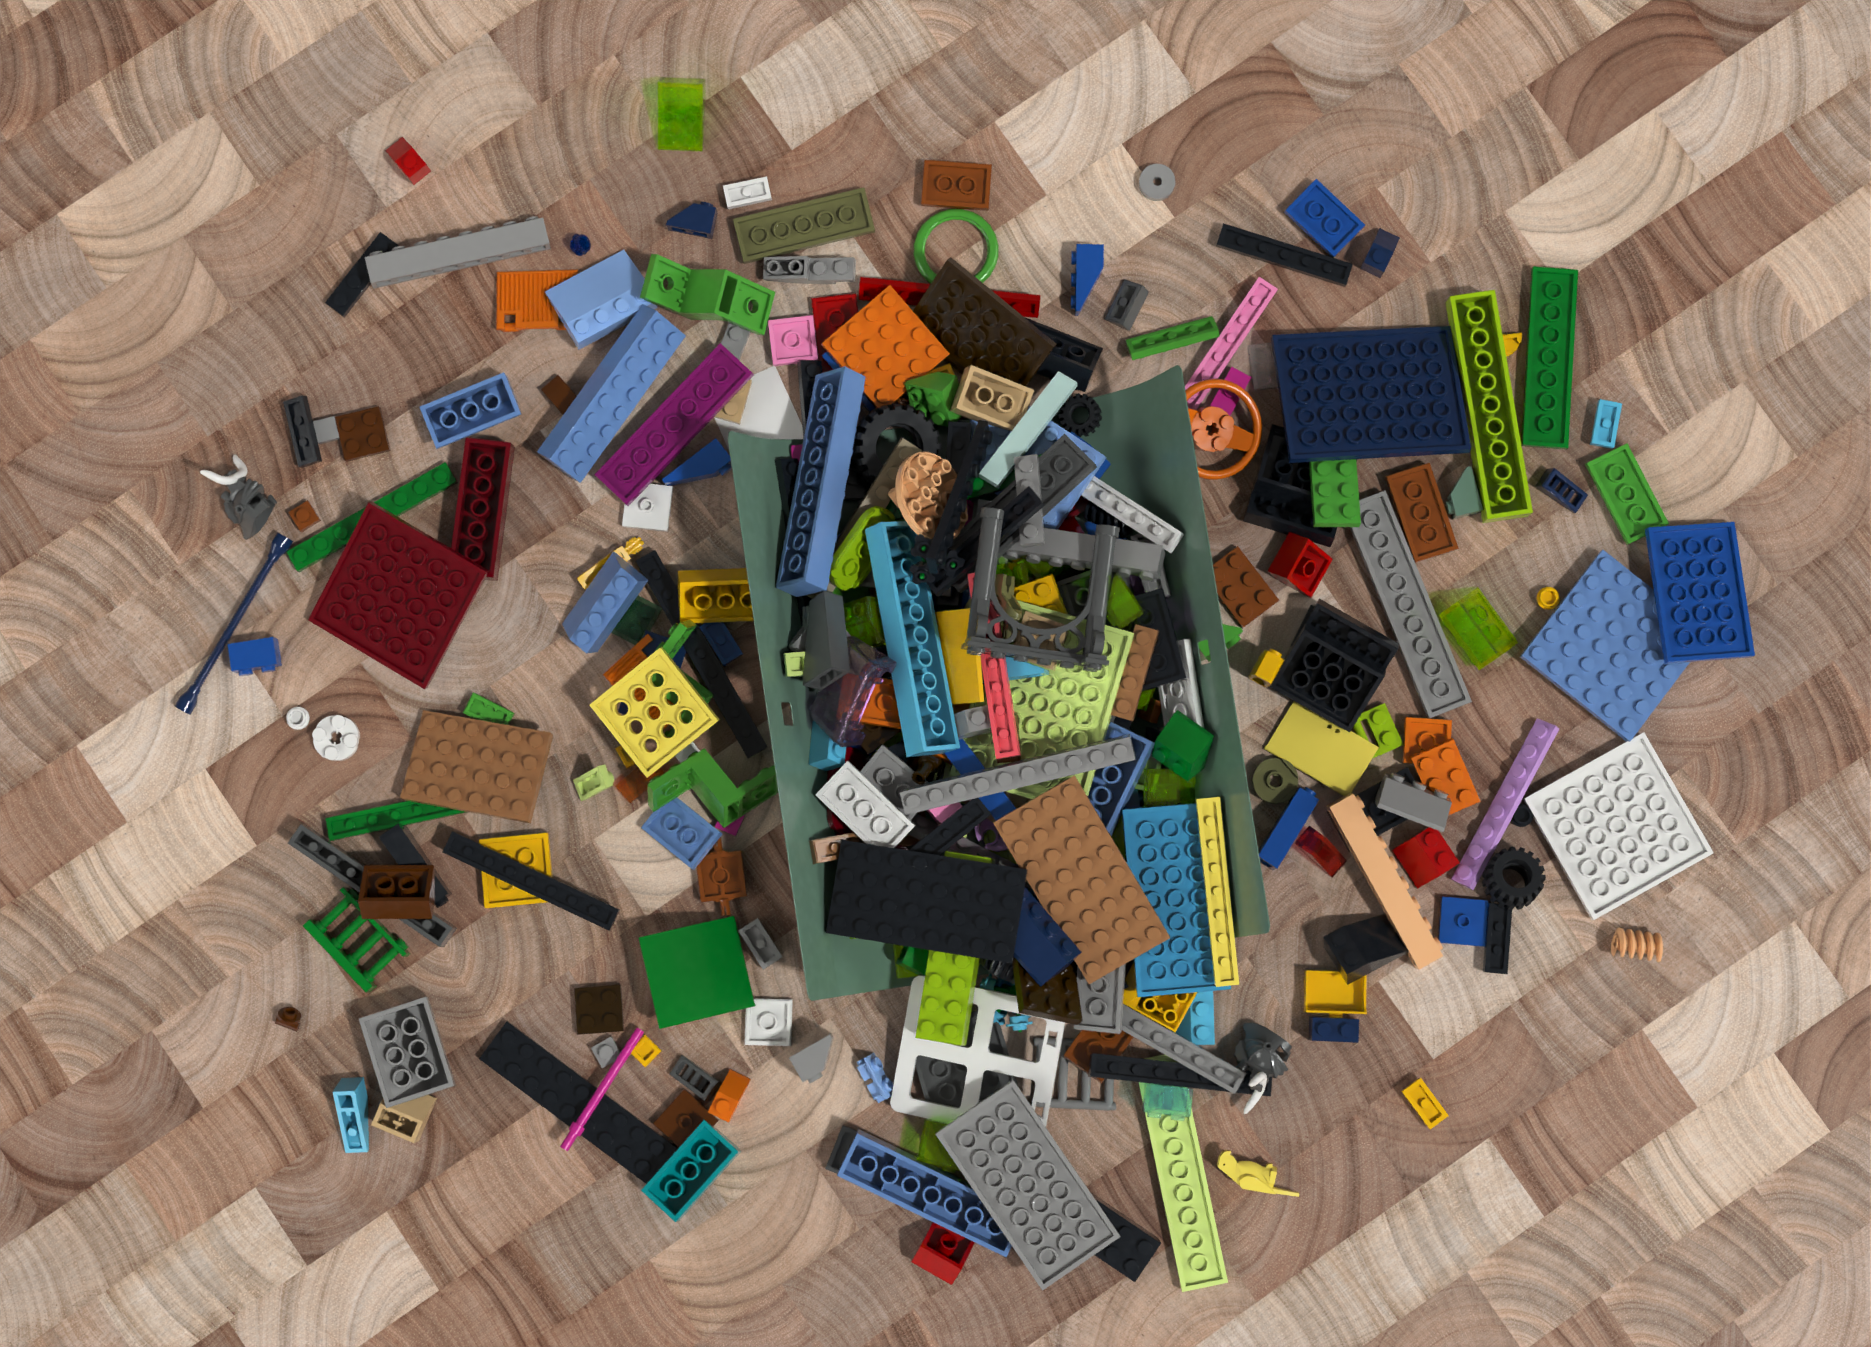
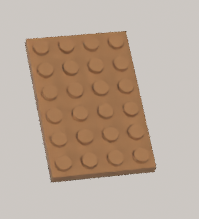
(477, 766)

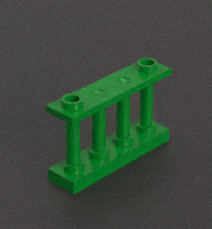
(350, 961)

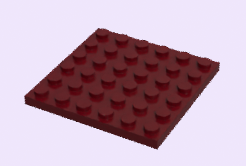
(398, 595)

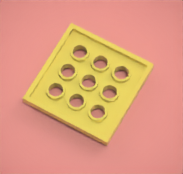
(688, 699)

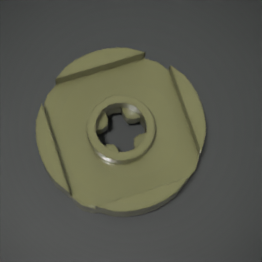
(1288, 781)

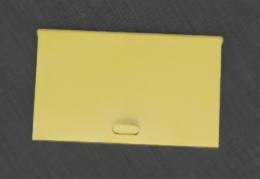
(1321, 749)

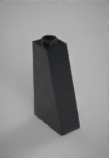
(407, 851)

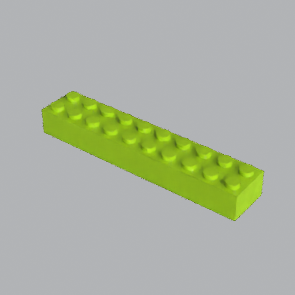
(1489, 406)

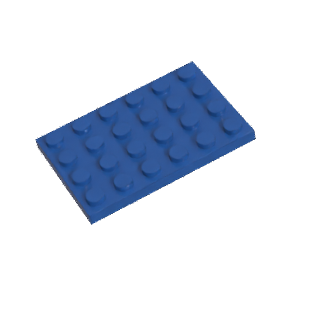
(1699, 592)

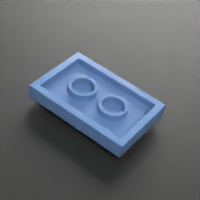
(682, 832)

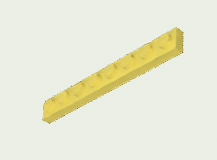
(1217, 891)

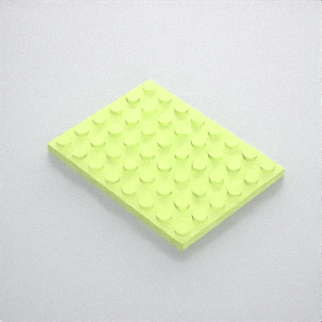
(1060, 708)

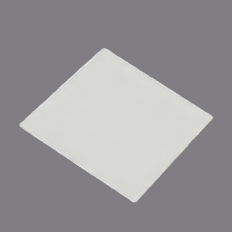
(767, 411)

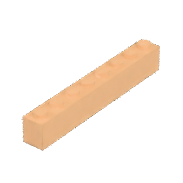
(1384, 880)

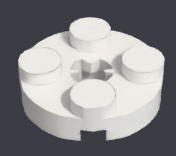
(323, 734)

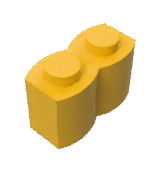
(1266, 667)

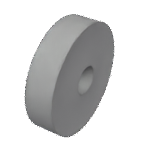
(1159, 172)

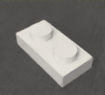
(747, 192)

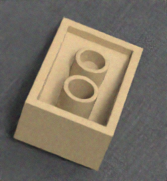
(991, 398)

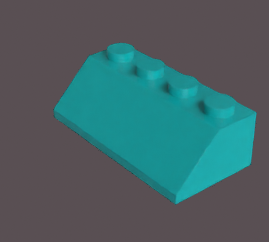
(691, 1171)

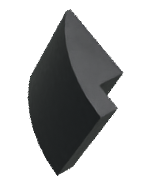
(1283, 494)
(1334, 665)

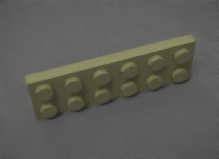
(804, 225)

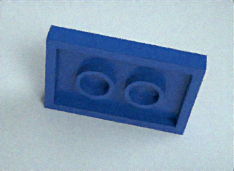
(1324, 218)

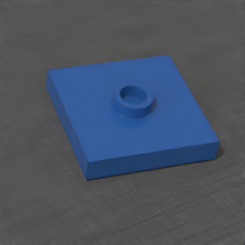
(1463, 921)

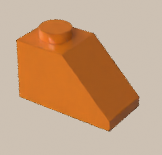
(729, 1095)

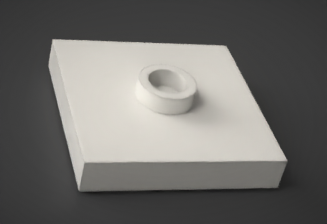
(650, 509)

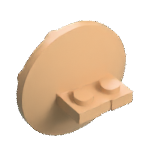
(923, 492)

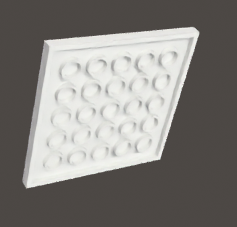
(1618, 826)

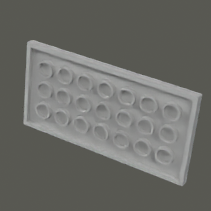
(1027, 1184)

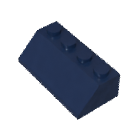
(1041, 943)

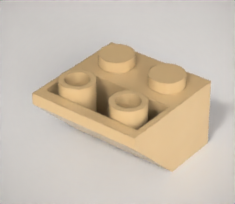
(405, 1119)

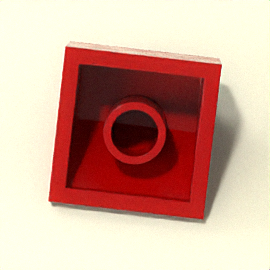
(1300, 564)
(1425, 856)
(943, 1253)

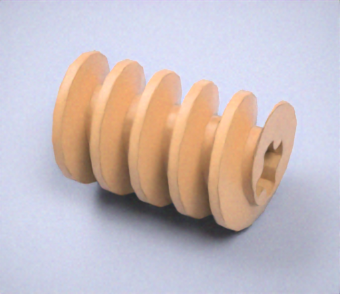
(1637, 943)

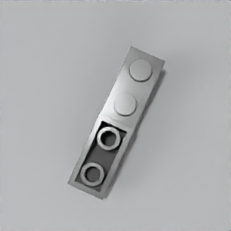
(809, 270)

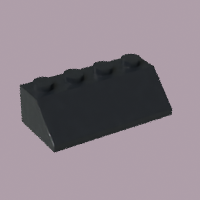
(1070, 357)

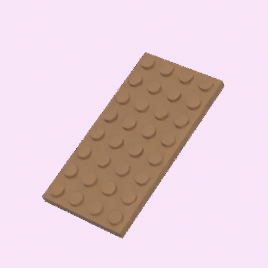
(1082, 878)

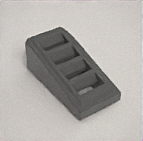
(711, 1089)

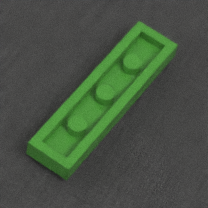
(1172, 338)

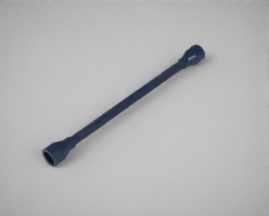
(188, 700)

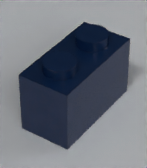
(1333, 1029)

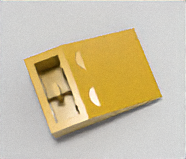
(1163, 1009)

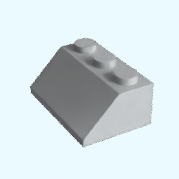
(1413, 801)

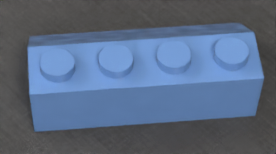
(470, 410)
(603, 604)

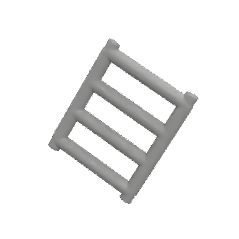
(1085, 1102)

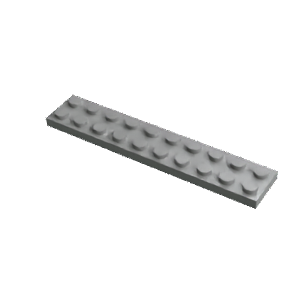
(1408, 607)

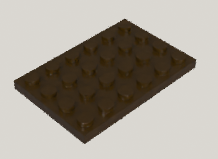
(981, 327)

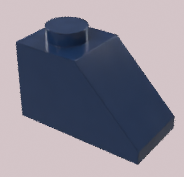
(695, 220)
(1380, 253)

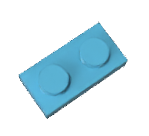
(1606, 424)

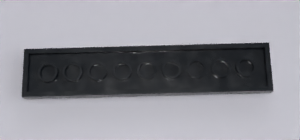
(566, 1096)

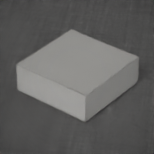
(326, 430)

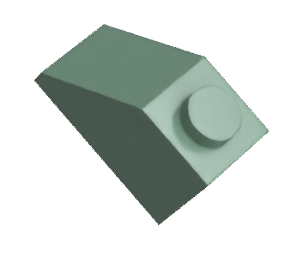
(1464, 496)

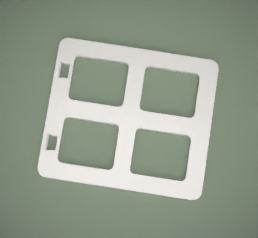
(976, 1058)

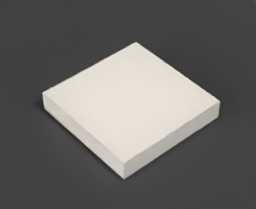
(769, 1022)

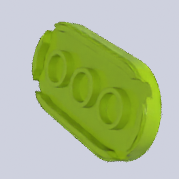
(852, 558)

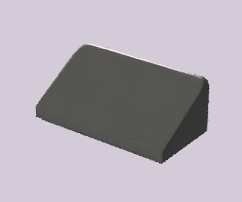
(1127, 304)

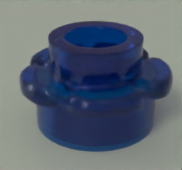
(580, 244)

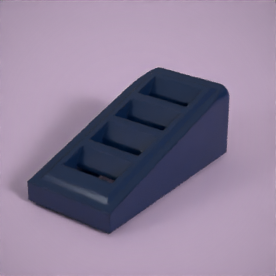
(1543, 485)

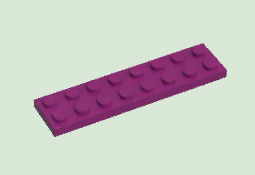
(674, 424)

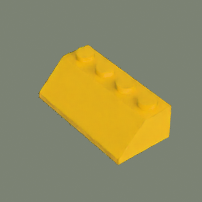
(714, 595)

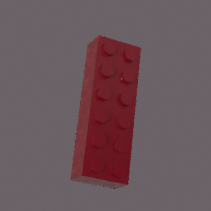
(483, 502)

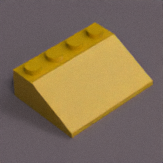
(962, 669)

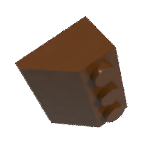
(397, 892)

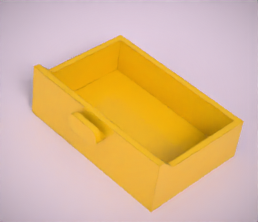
(1330, 994)

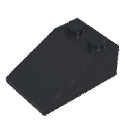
(1363, 947)

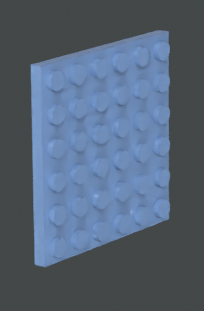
(1606, 647)

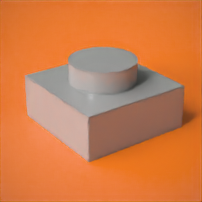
(606, 1052)

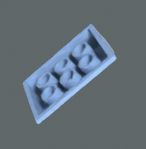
(599, 299)

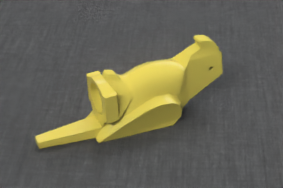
(1251, 1175)

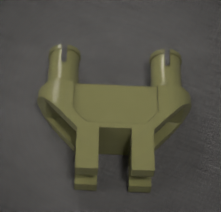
(1005, 594)

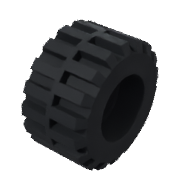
(1524, 865)

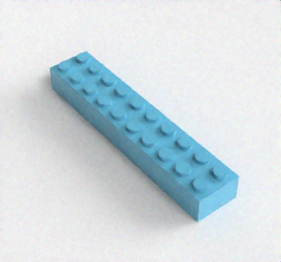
(912, 642)

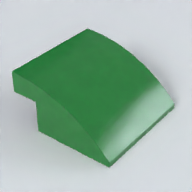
(696, 972)

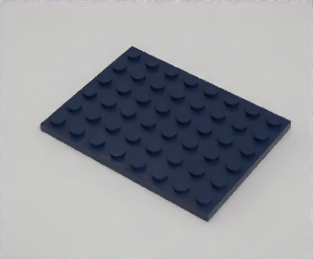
(1370, 394)

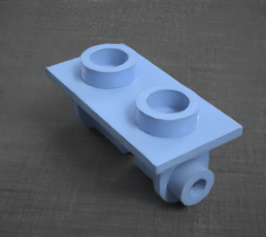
(872, 1067)

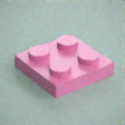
(792, 340)

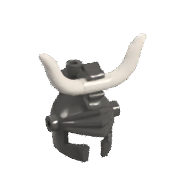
(247, 500)
(1261, 1058)

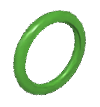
(956, 214)

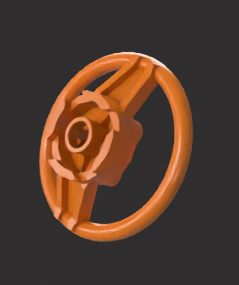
(1224, 432)

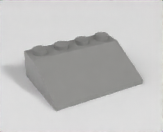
(407, 1052)

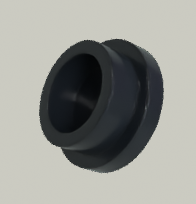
(1522, 816)

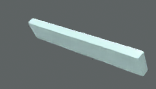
(1028, 429)

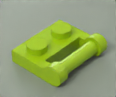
(1381, 727)

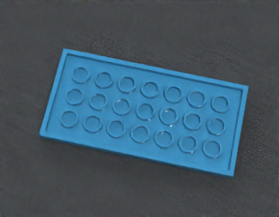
(1167, 863)

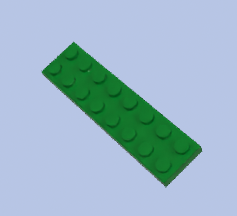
(1549, 358)

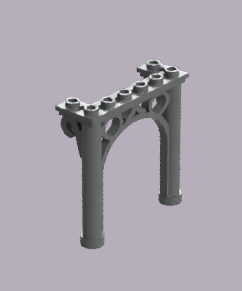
(1094, 609)

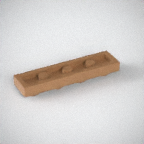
(1135, 672)

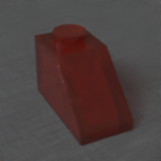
(1320, 851)

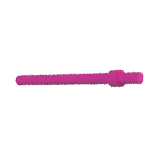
(576, 1128)

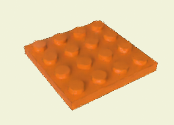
(886, 347)

